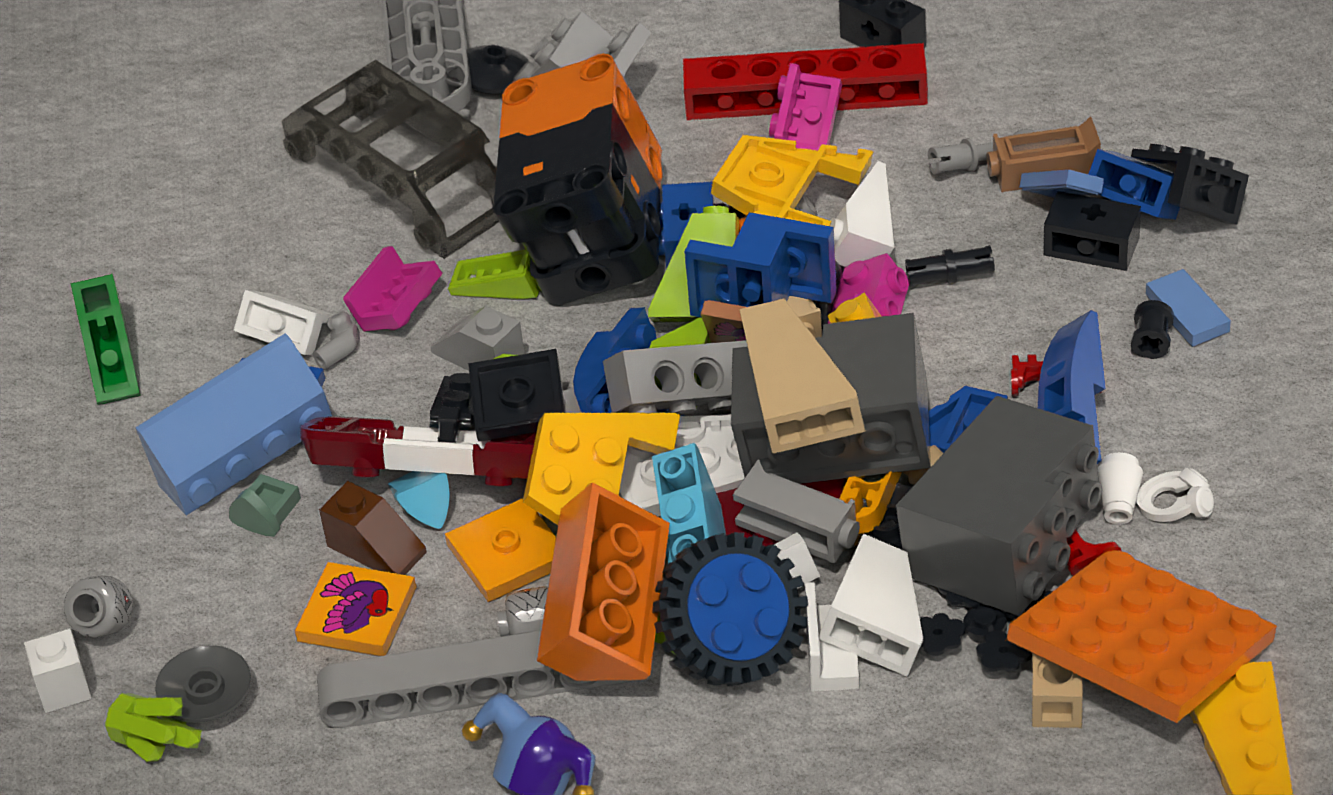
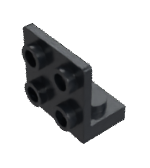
(1199, 184)

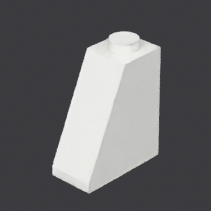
(876, 608)

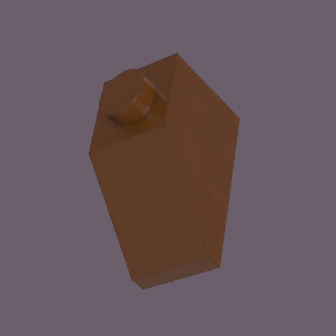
(369, 531)

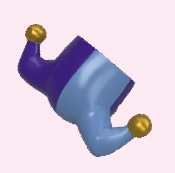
(535, 750)

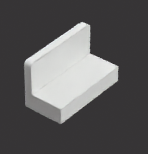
(270, 316)
(828, 665)

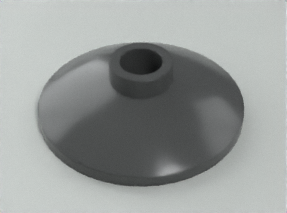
(208, 680)

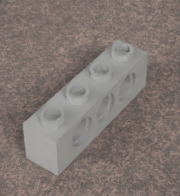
(633, 371)

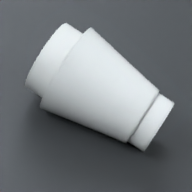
(1120, 484)

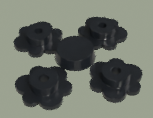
(982, 625)

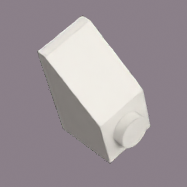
(57, 669)

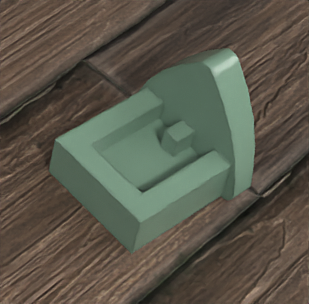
(264, 505)

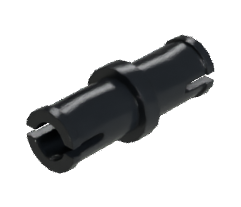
(949, 265)

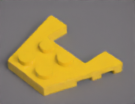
(773, 175)
(589, 448)

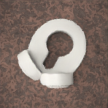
(1197, 501)

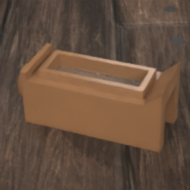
(1042, 151)

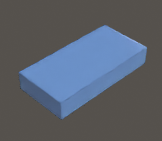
(1068, 181)
(1194, 311)

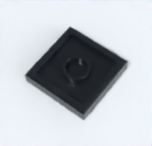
(515, 393)

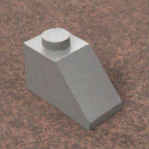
(480, 338)

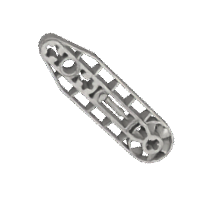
(429, 63)

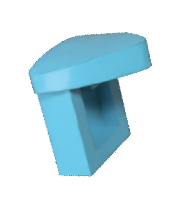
(423, 496)

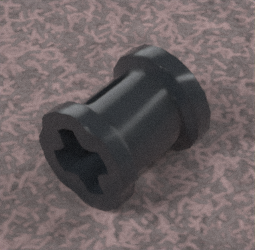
(1152, 322)

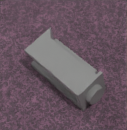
(783, 507)

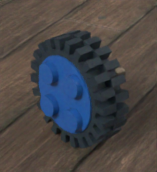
(730, 609)

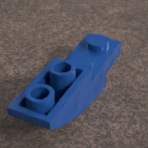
(1074, 373)
(589, 378)

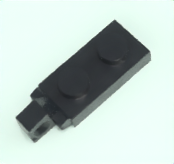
(453, 408)

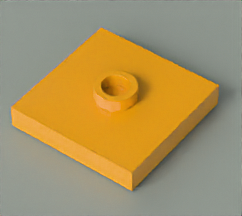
(504, 549)

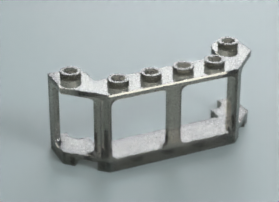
(378, 88)

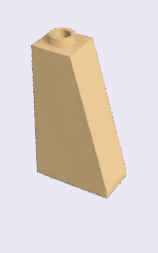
(796, 380)

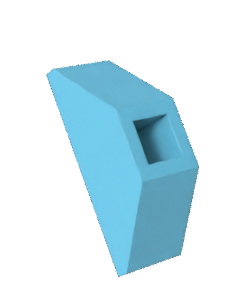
(686, 498)

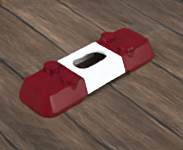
(378, 445)

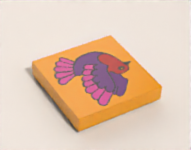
(356, 609)

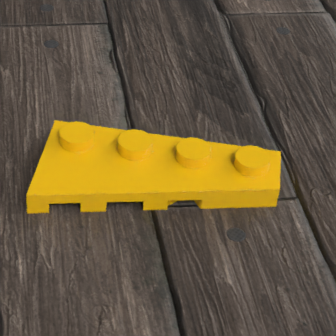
(1246, 733)

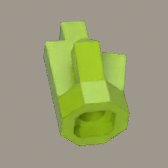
(145, 725)

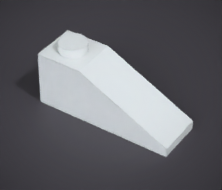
(865, 221)

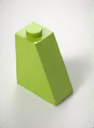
(672, 297)

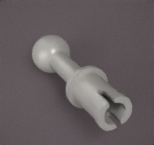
(961, 155)

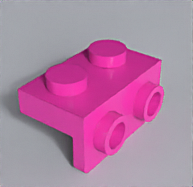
(806, 108)
(879, 279)
(390, 291)

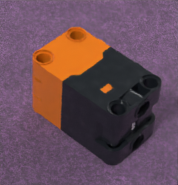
(579, 180)

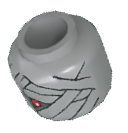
(98, 606)
(523, 611)

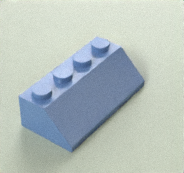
(232, 424)

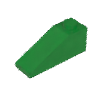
(105, 339)

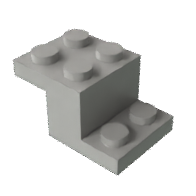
(579, 41)

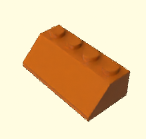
(603, 589)

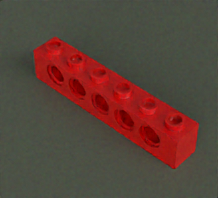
(750, 82)

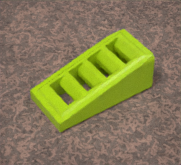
(496, 277)

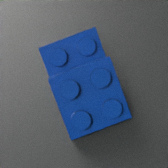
(765, 264)

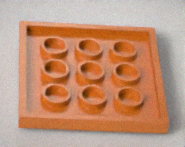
(1142, 634)

